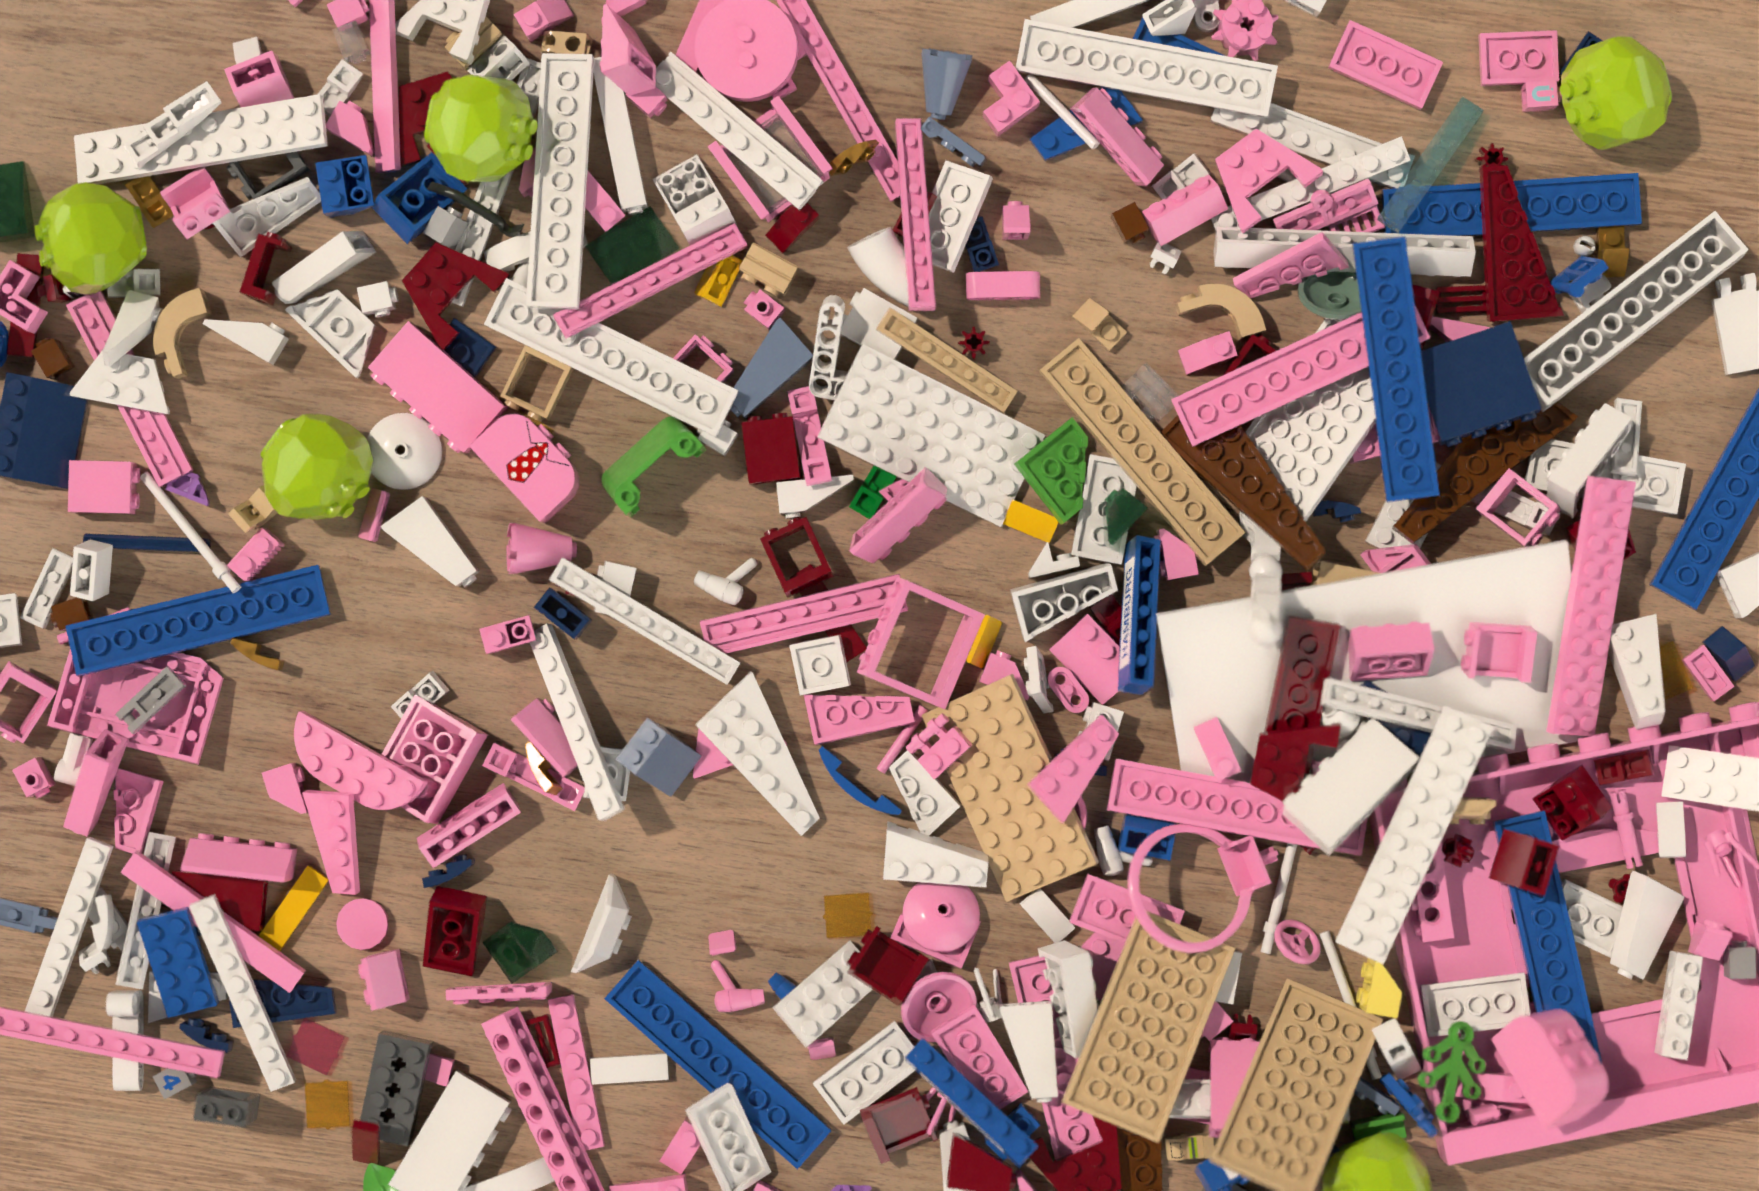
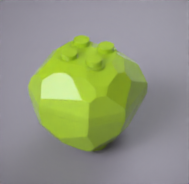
(1615, 92)
(480, 127)
(90, 237)
(316, 467)
(1376, 1164)

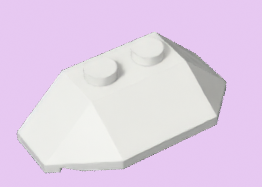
(605, 927)

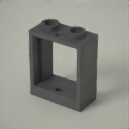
(250, 190)
(235, 1106)

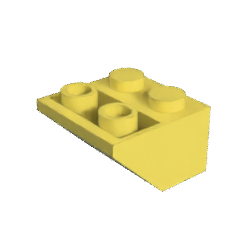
(1379, 991)

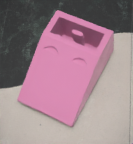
(624, 55)

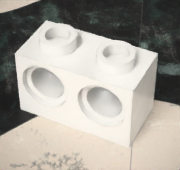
(500, 61)

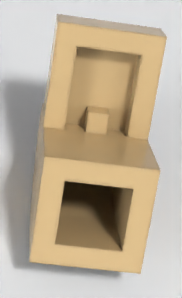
(253, 512)

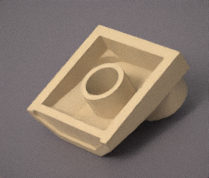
(1473, 808)

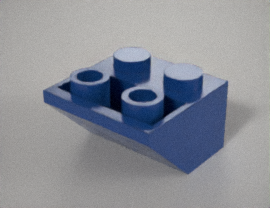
(345, 186)
(1137, 829)

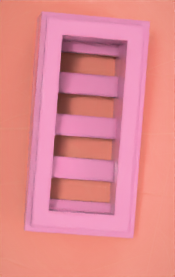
(1375, 212)

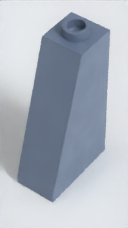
(770, 368)

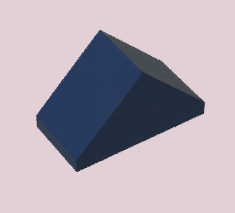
(1729, 653)

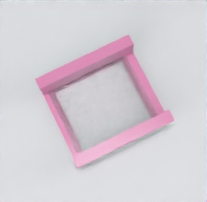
(787, 132)

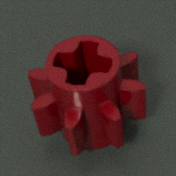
(1497, 153)
(979, 338)
(1458, 850)

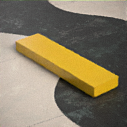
(294, 908)

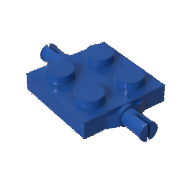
(1410, 1103)

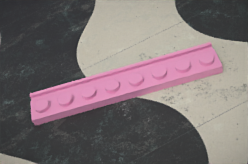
(150, 429)
(798, 616)

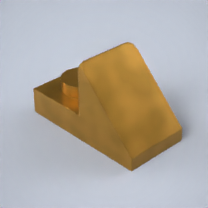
(1612, 250)

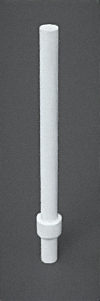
(220, 568)
(1270, 926)
(1346, 993)

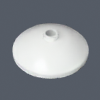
(421, 452)

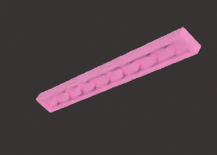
(843, 92)
(111, 1042)

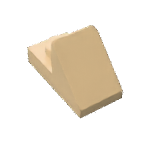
(1099, 324)

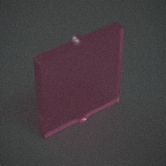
(315, 1046)

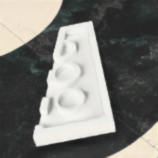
(266, 214)

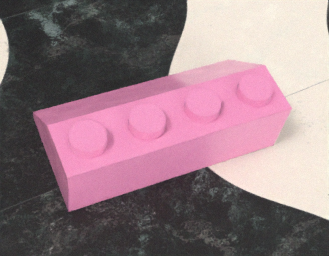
(1118, 137)
(898, 516)
(240, 859)

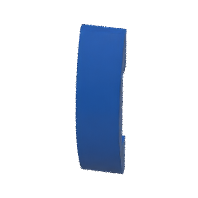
(882, 804)

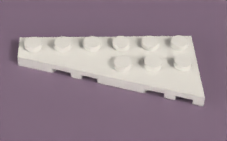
(752, 742)

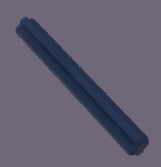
(146, 542)

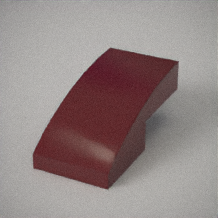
(1109, 615)
(1624, 767)

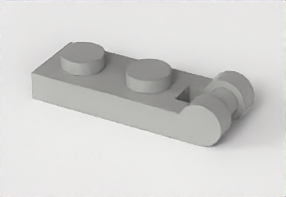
(151, 699)

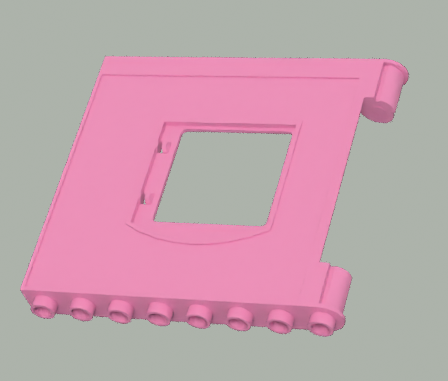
(1486, 943)

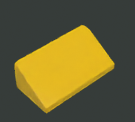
(718, 280)
(1030, 521)
(984, 641)

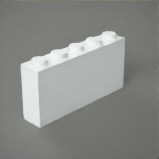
(1349, 785)
(452, 1137)

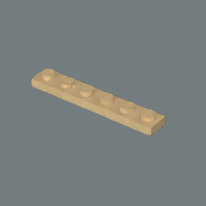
(946, 360)

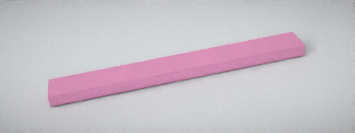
(384, 86)
(915, 214)
(650, 280)
(178, 895)

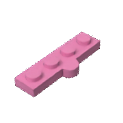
(1329, 208)

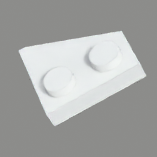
(1037, 682)

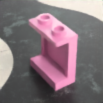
(195, 202)
(103, 487)
(1499, 651)

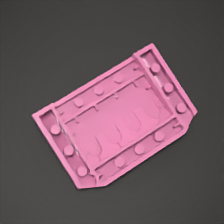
(177, 731)

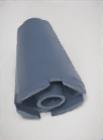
(943, 79)

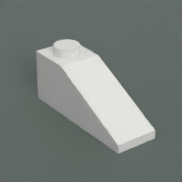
(132, 325)
(255, 337)
(798, 497)

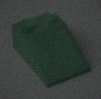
(15, 204)
(632, 246)

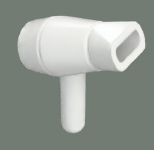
(725, 588)
(1109, 856)

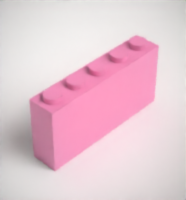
(436, 387)

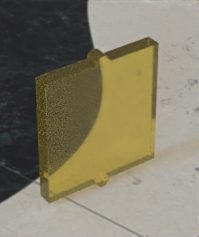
(847, 914)
(327, 1104)

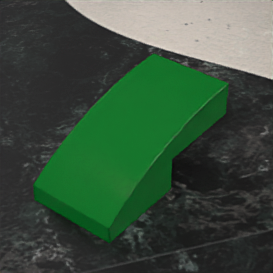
(868, 498)

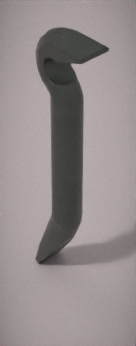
(477, 208)

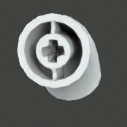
(883, 262)

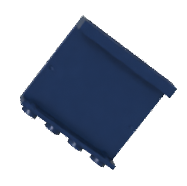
(1478, 384)

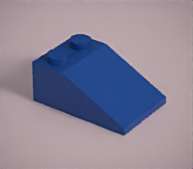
(408, 202)

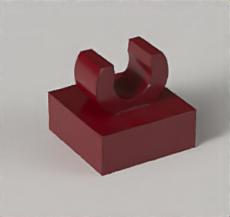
(52, 290)
(1240, 1031)

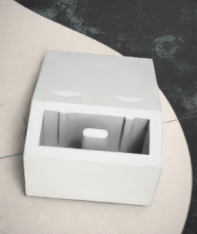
(694, 200)

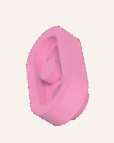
(1068, 689)

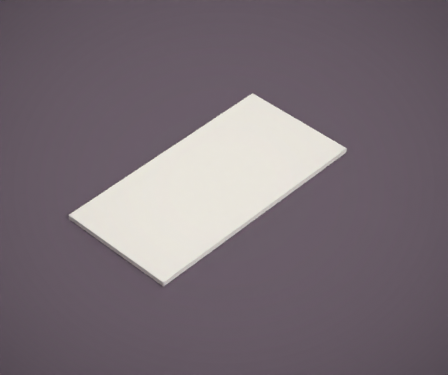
(1222, 674)

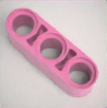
(1003, 285)

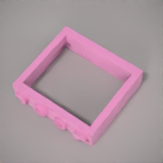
(954, 660)

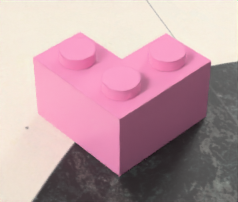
(1015, 102)
(15, 287)

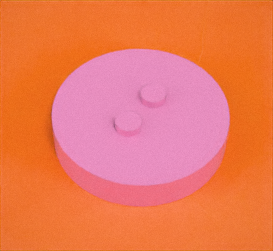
(746, 49)

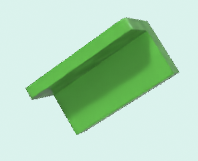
(1378, 1124)

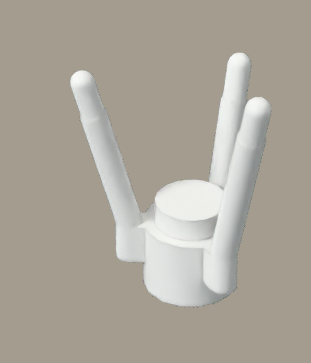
(988, 1006)

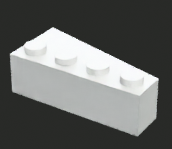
(1587, 457)
(1058, 598)
(1638, 669)
(931, 860)
(1073, 992)

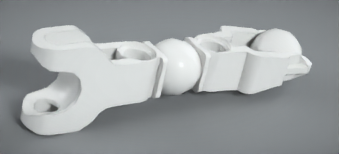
(1265, 587)

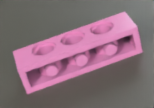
(468, 825)
(1441, 926)

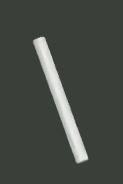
(1059, 108)

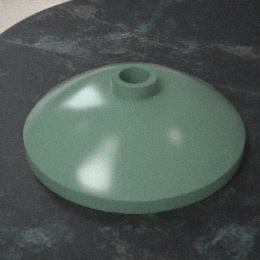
(1331, 295)

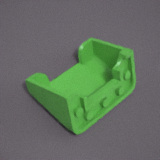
(665, 435)

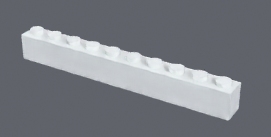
(1426, 253)

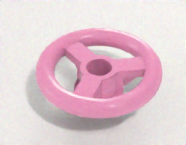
(1293, 945)

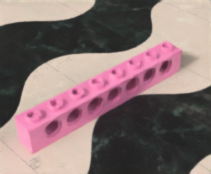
(541, 1102)

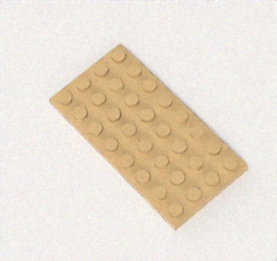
(991, 779)
(1147, 1029)
(1296, 1090)

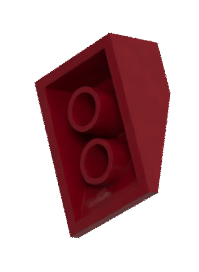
(454, 930)

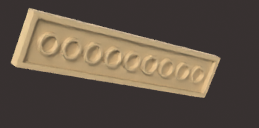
(1142, 452)

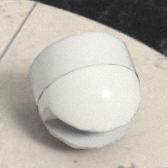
(1582, 250)

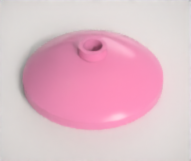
(937, 930)
(923, 1015)

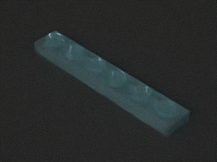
(1430, 165)

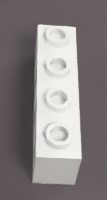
(1678, 1005)

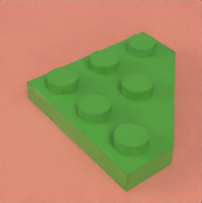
(1058, 469)

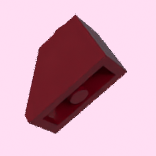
(792, 226)

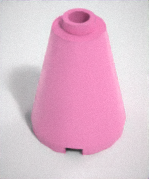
(536, 548)

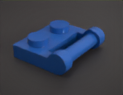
(1581, 272)

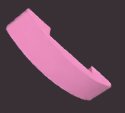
(807, 429)
(518, 769)

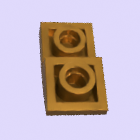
(857, 153)

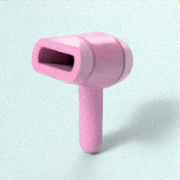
(732, 998)

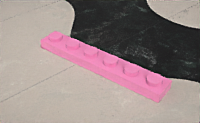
(576, 1071)

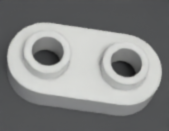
(1204, 7)

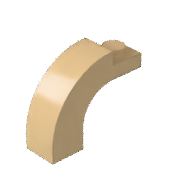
(1232, 301)
(172, 322)

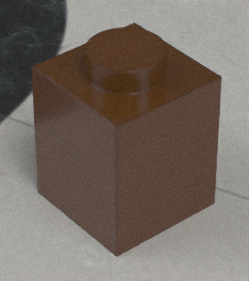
(1130, 223)
(52, 358)
(70, 612)

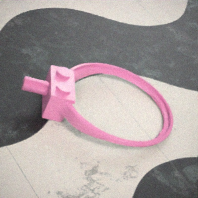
(1243, 866)

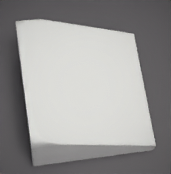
(246, 49)

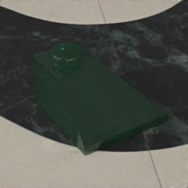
(1120, 514)
(519, 949)

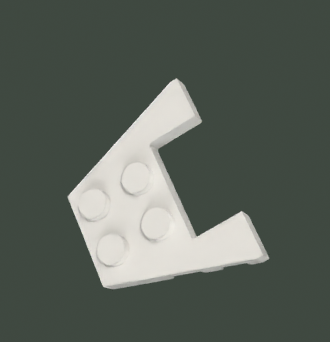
(458, 15)

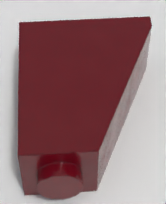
(977, 1169)

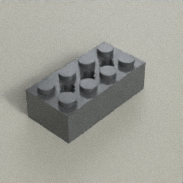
(409, 1078)

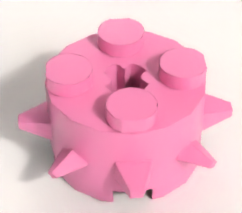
(1239, 39)

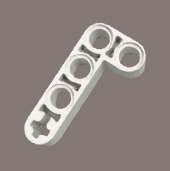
(829, 347)
(127, 1015)

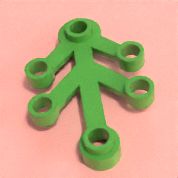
(1453, 1068)

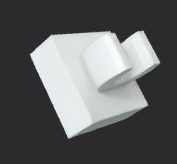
(1166, 254)
(91, 957)

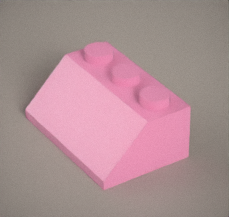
(1390, 651)
(1090, 658)
(546, 734)

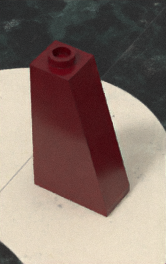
(238, 897)

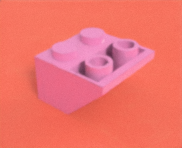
(259, 80)
(384, 979)

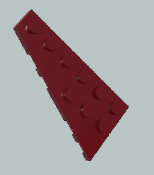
(1512, 261)

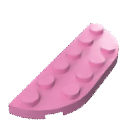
(353, 766)

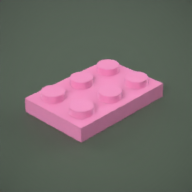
(1518, 57)

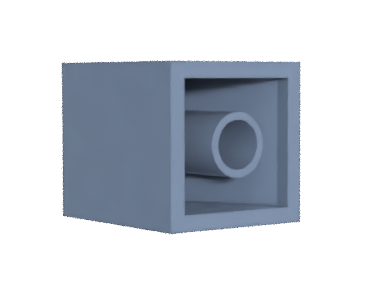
(658, 757)

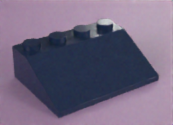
(39, 430)

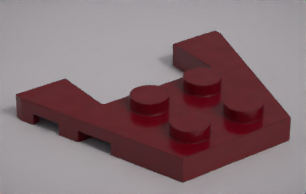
(413, 113)
(439, 280)
(1283, 757)
(1086, 1169)

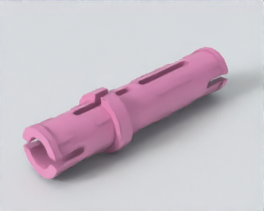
(1625, 828)

